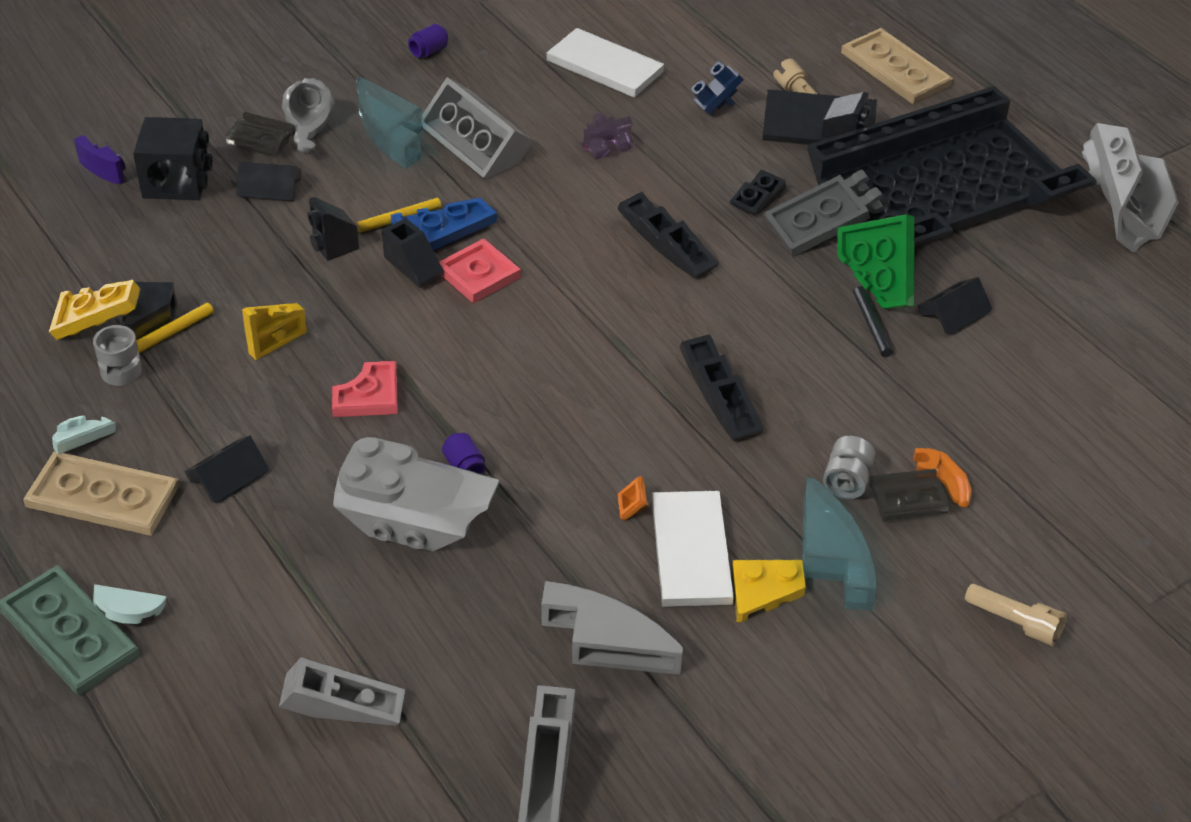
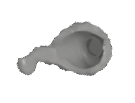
(309, 108)

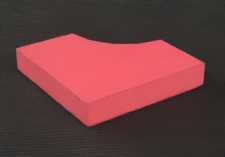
(369, 393)

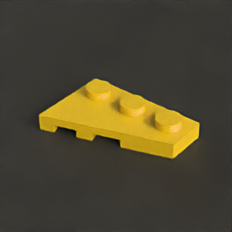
(92, 307)

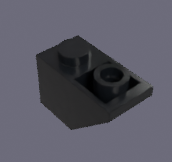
(846, 114)
(332, 230)
(411, 253)
(153, 309)

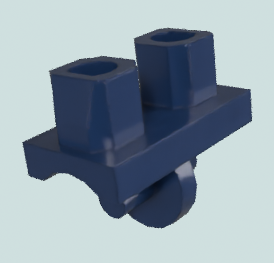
(719, 90)

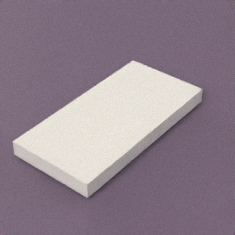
(605, 62)
(691, 549)

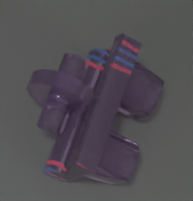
(604, 132)

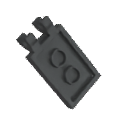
(821, 210)

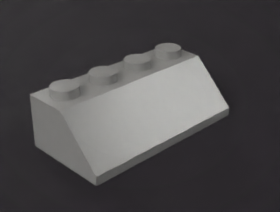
(474, 130)

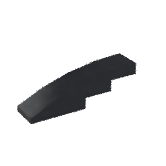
(667, 236)
(721, 388)

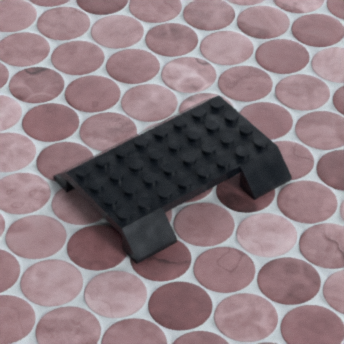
(948, 164)

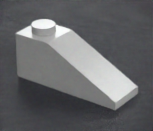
(340, 695)

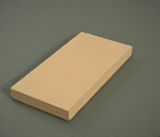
(897, 66)
(102, 493)

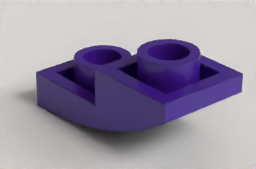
(100, 161)

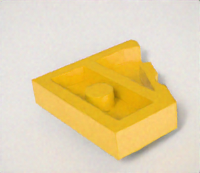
(272, 327)
(765, 584)

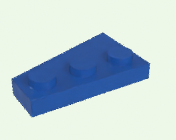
(453, 222)

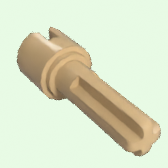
(793, 78)
(1037, 620)

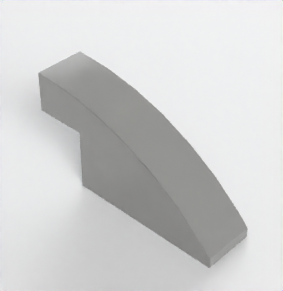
(609, 631)
(547, 755)

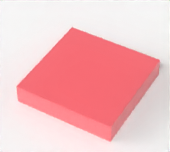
(479, 270)

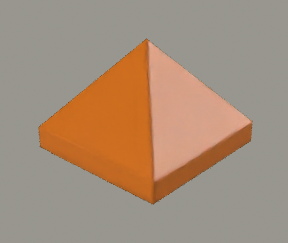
(633, 499)

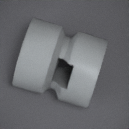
(117, 355)
(849, 467)

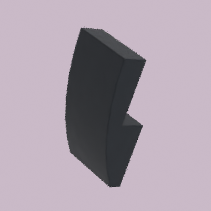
(759, 193)

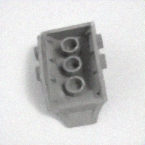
(1132, 183)
(408, 497)

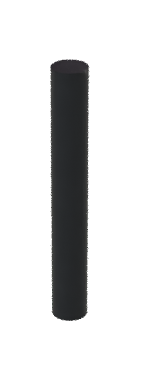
(872, 321)

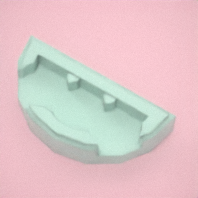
(80, 431)
(127, 605)

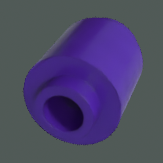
(428, 41)
(463, 453)

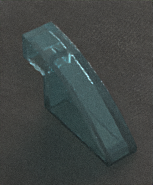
(390, 122)
(836, 547)

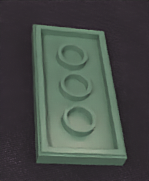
(68, 630)

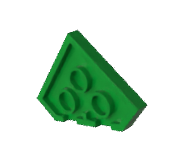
(881, 258)

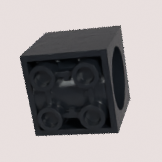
(172, 158)

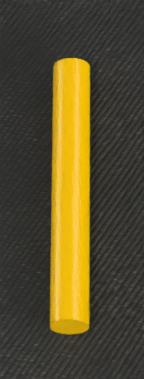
(385, 219)
(174, 327)

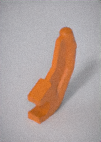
(948, 473)

